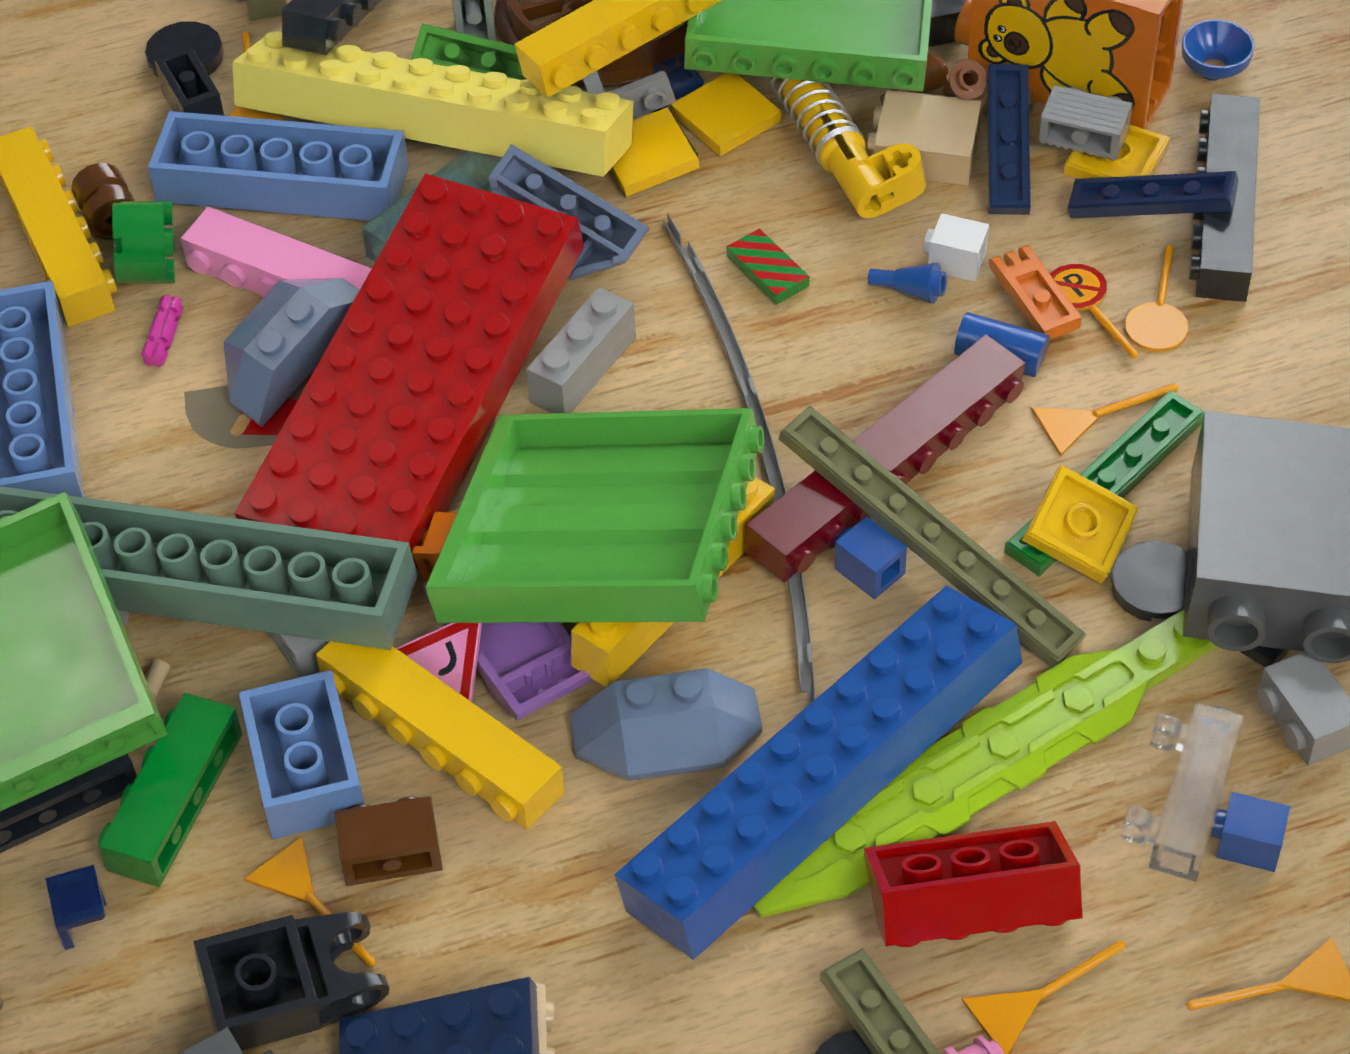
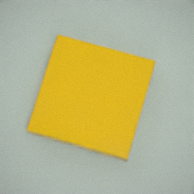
(726, 113)
(656, 154)
(1138, 157)
(1080, 524)

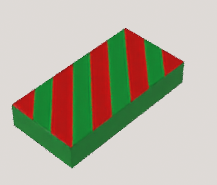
(768, 266)

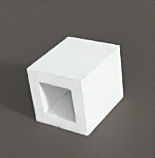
(957, 246)

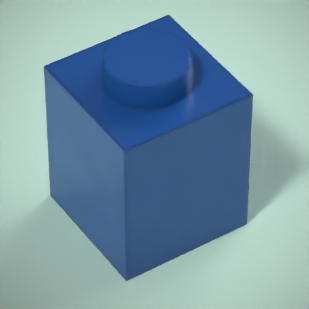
(870, 557)
(1251, 831)

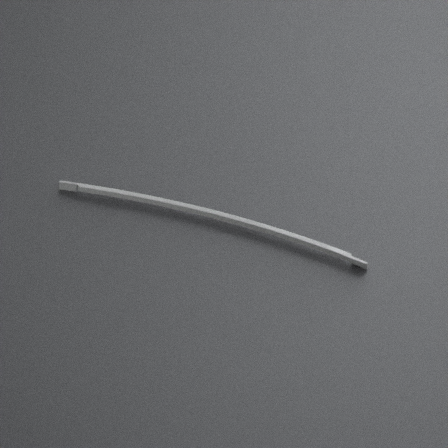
(768, 456)

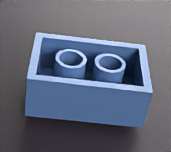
(301, 753)

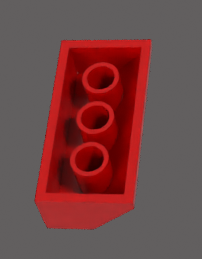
(973, 884)

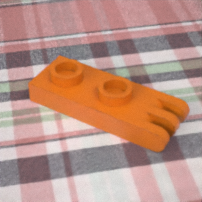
(1035, 292)

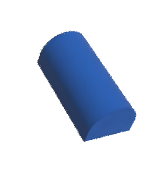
(1022, 342)

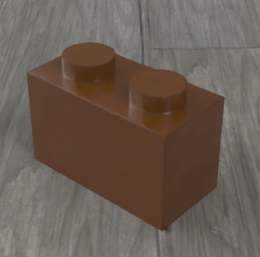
(388, 840)

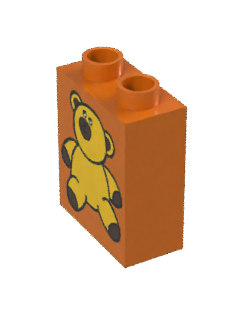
(1083, 44)

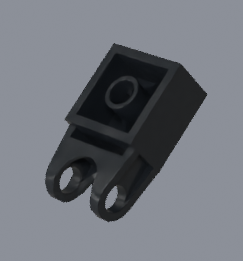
(295, 977)

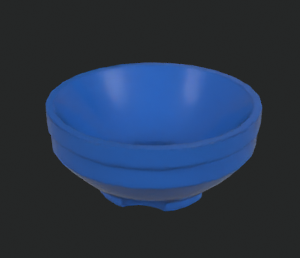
(1218, 41)

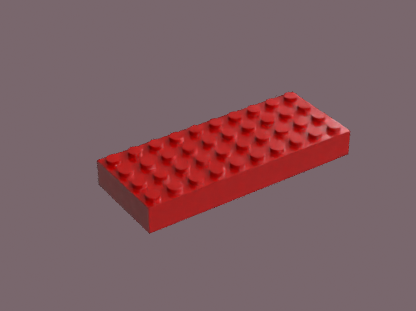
(417, 366)

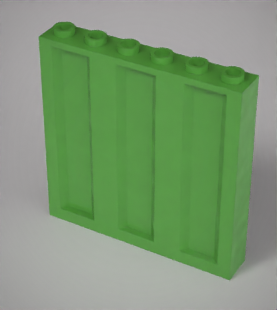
(598, 518)

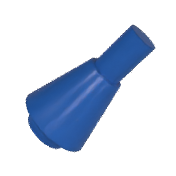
(919, 281)

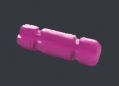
(162, 331)

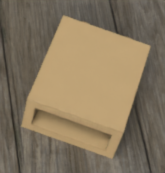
(938, 126)

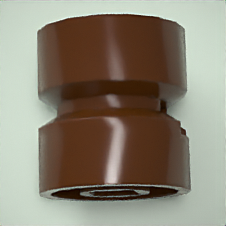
(95, 192)

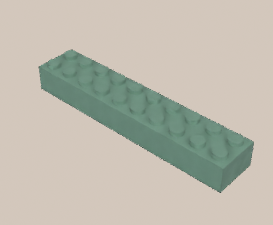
(244, 571)

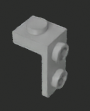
(647, 93)

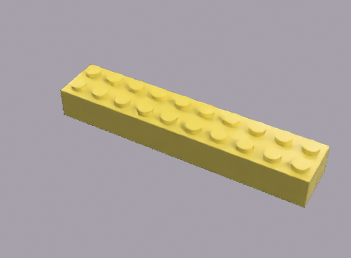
(435, 103)

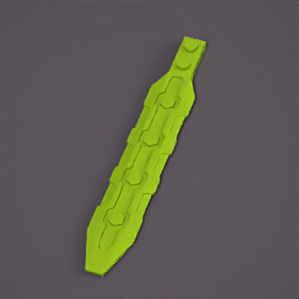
(990, 757)

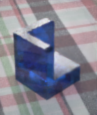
(75, 901)

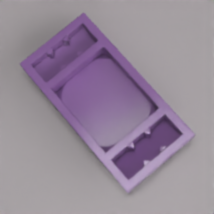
(526, 664)

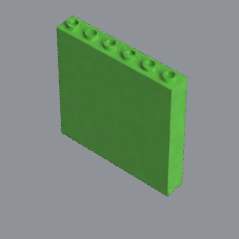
(814, 40)
(65, 657)

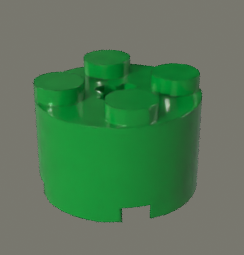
(143, 242)

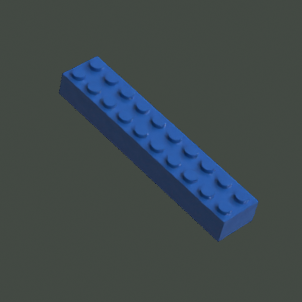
(818, 771)

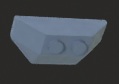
(606, 231)
(283, 342)
(666, 724)

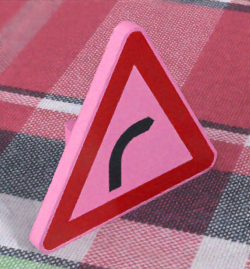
(449, 655)

